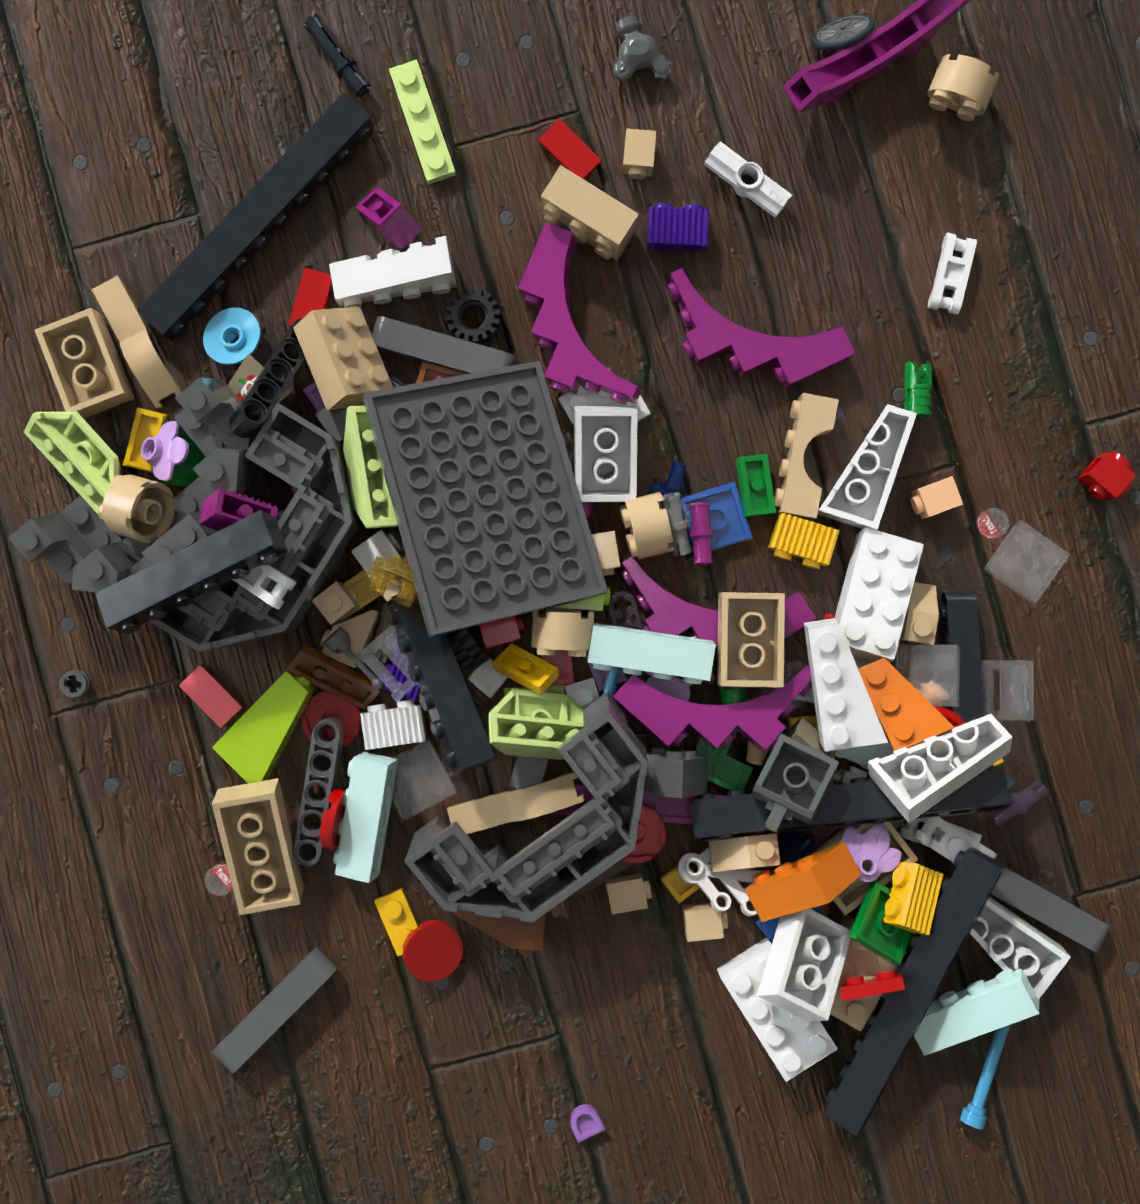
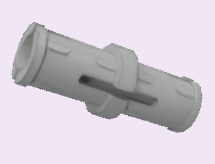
(677, 523)

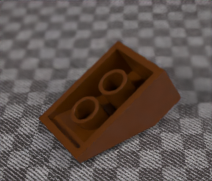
(510, 931)

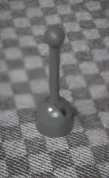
(339, 643)

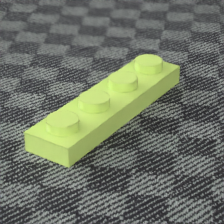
(422, 122)

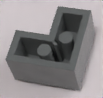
(676, 773)

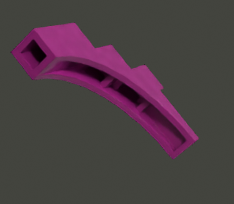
(866, 59)
(547, 284)
(748, 350)
(675, 615)
(668, 717)

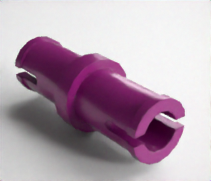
(701, 533)

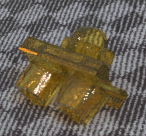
(396, 573)

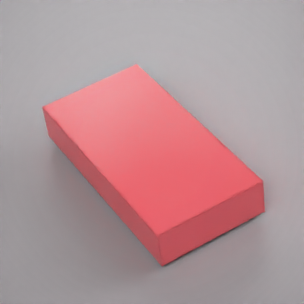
(211, 696)

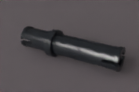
(344, 64)

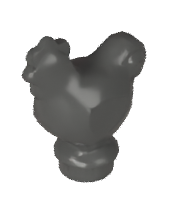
(637, 52)

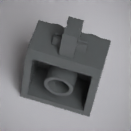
(793, 782)

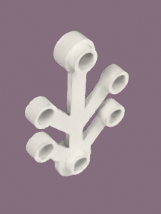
(728, 878)

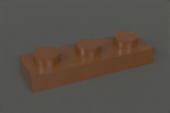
(332, 676)

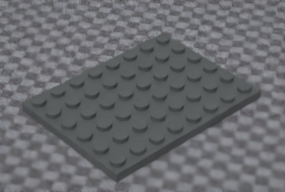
(484, 496)

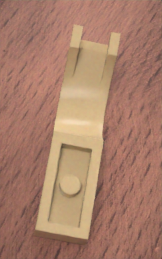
(135, 340)
(516, 804)

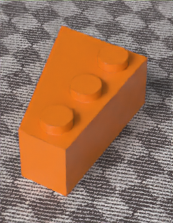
(900, 707)
(803, 883)

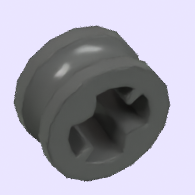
(81, 676)

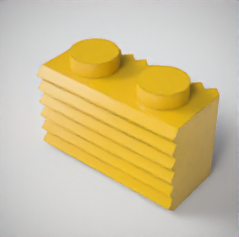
(803, 540)
(913, 898)

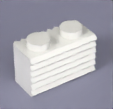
(394, 725)

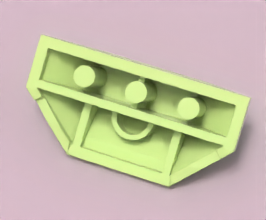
(75, 453)
(365, 473)
(534, 723)

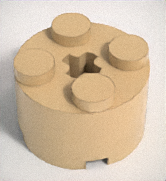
(962, 86)
(137, 508)
(648, 526)
(562, 631)

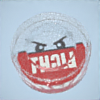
(992, 523)
(218, 880)

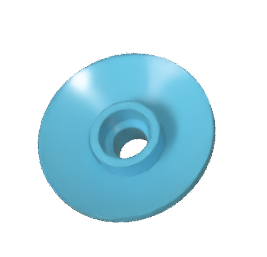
(224, 329)

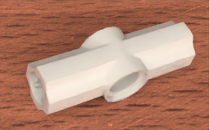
(732, 166)

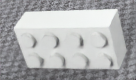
(877, 593)
(786, 1038)

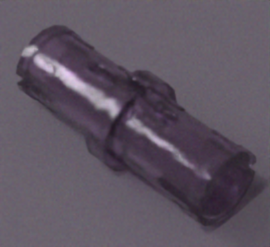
(1020, 803)

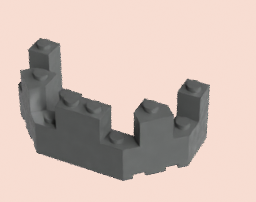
(314, 530)
(94, 557)
(565, 857)

